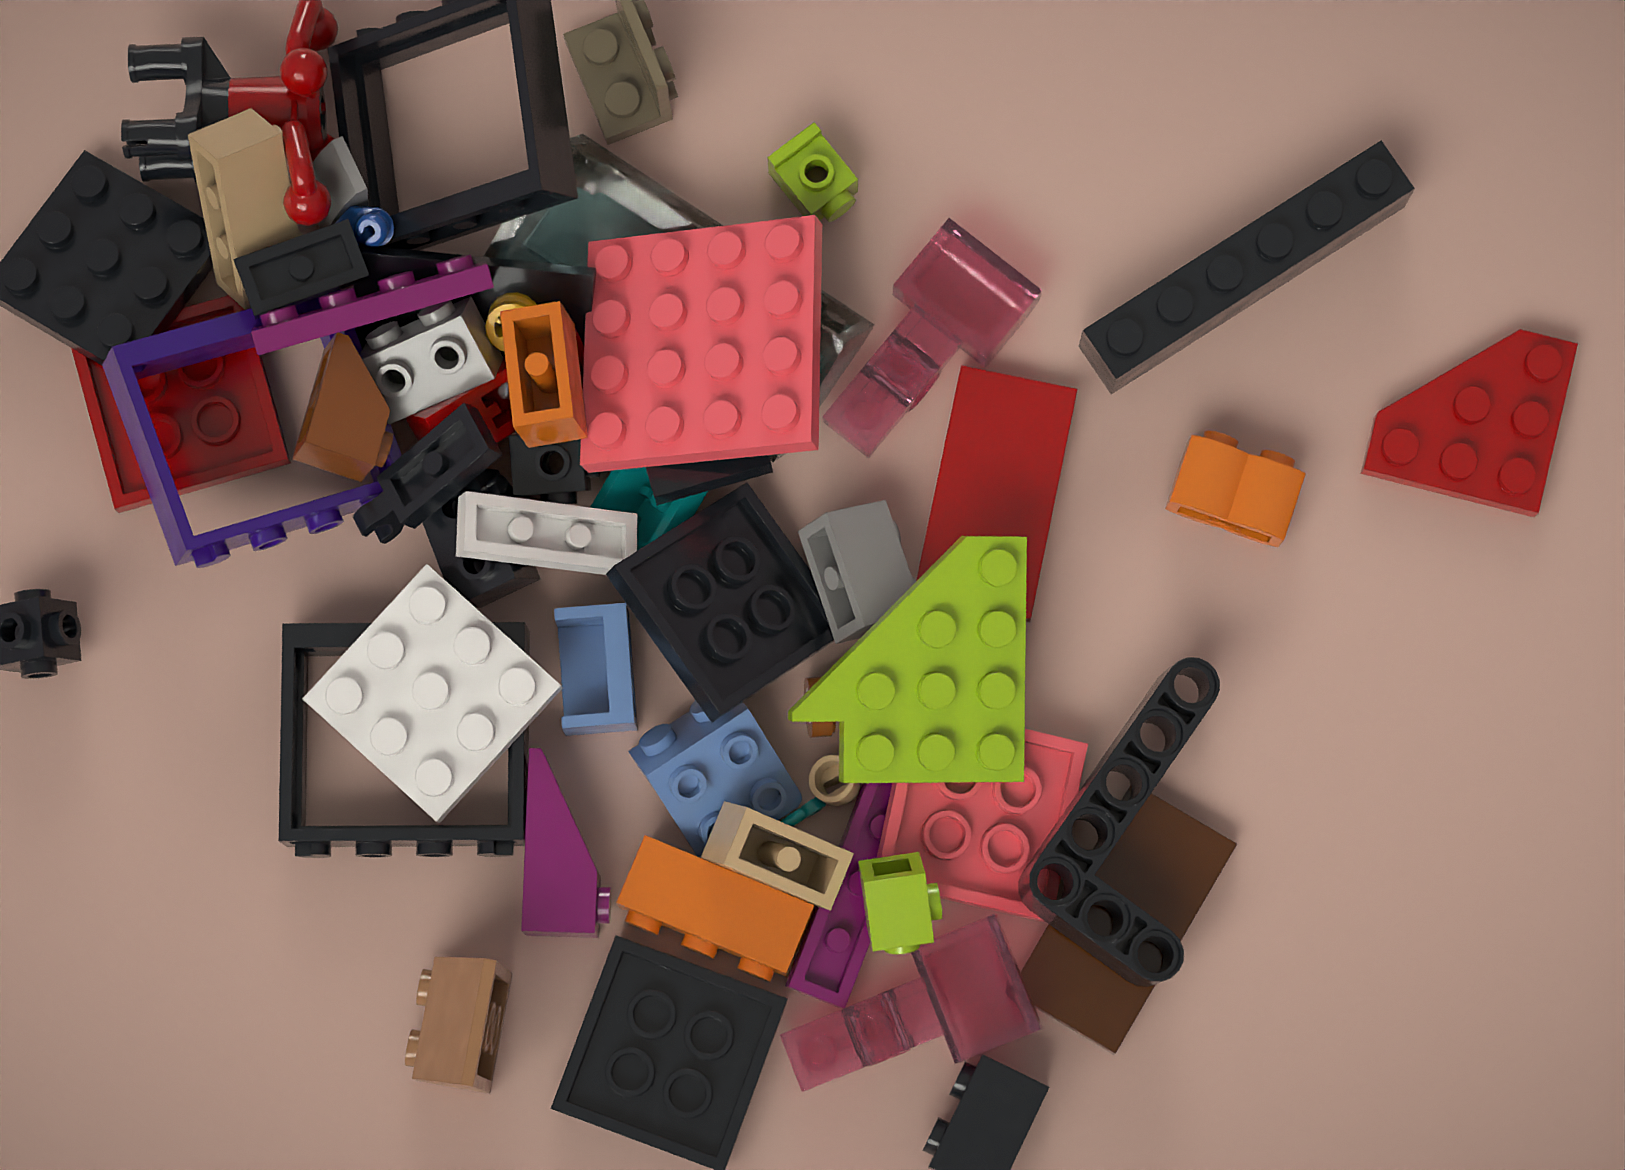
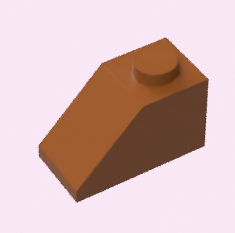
(344, 416)

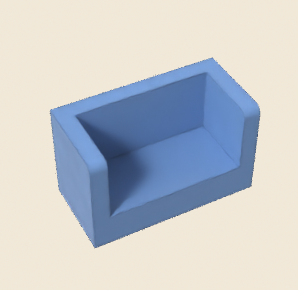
(596, 669)

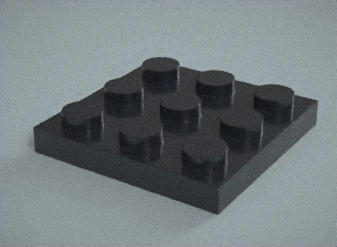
(104, 261)
(725, 601)
(669, 1054)

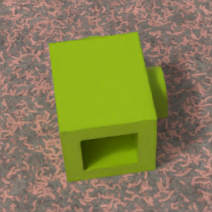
(899, 903)

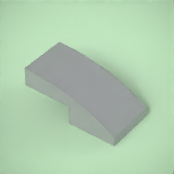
(340, 175)

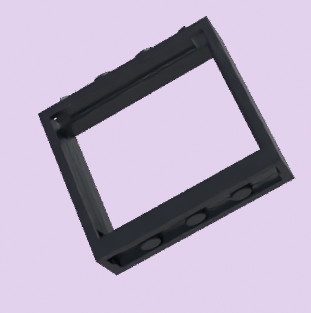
(365, 129)
(334, 639)

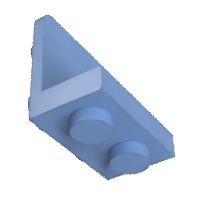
(704, 763)

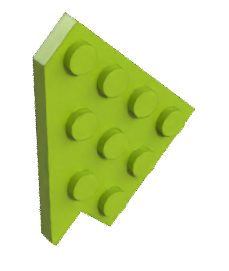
(937, 677)

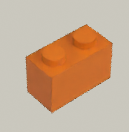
(543, 374)

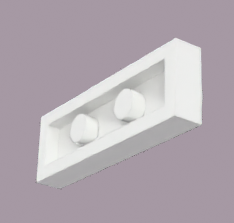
(543, 533)

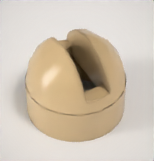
(825, 775)

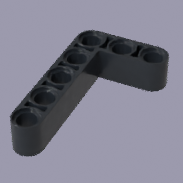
(1110, 819)

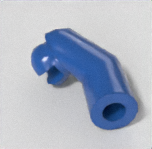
(369, 224)

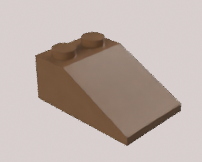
(460, 1023)

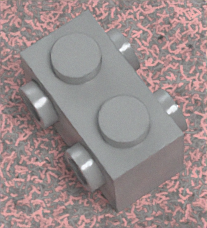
(430, 357)

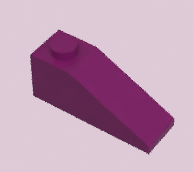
(559, 874)

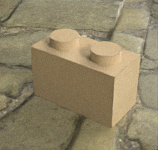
(777, 855)

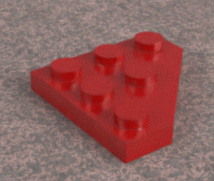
(1480, 427)

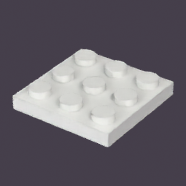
(432, 693)

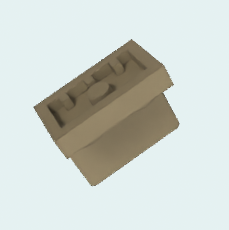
(621, 71)

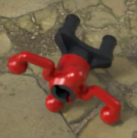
(290, 101)

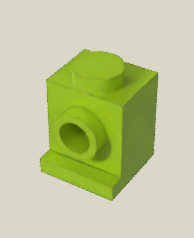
(796, 158)

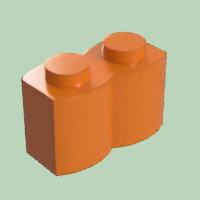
(1236, 489)

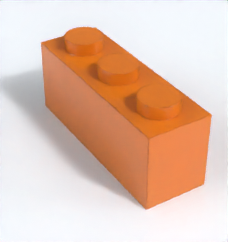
(714, 909)

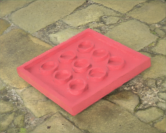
(703, 345)

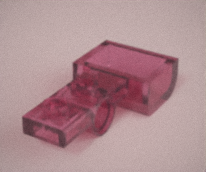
(957, 300)
(964, 992)

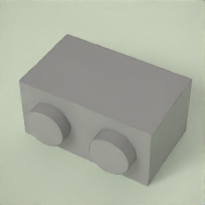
(856, 566)

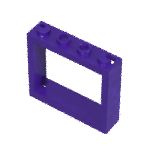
(186, 347)

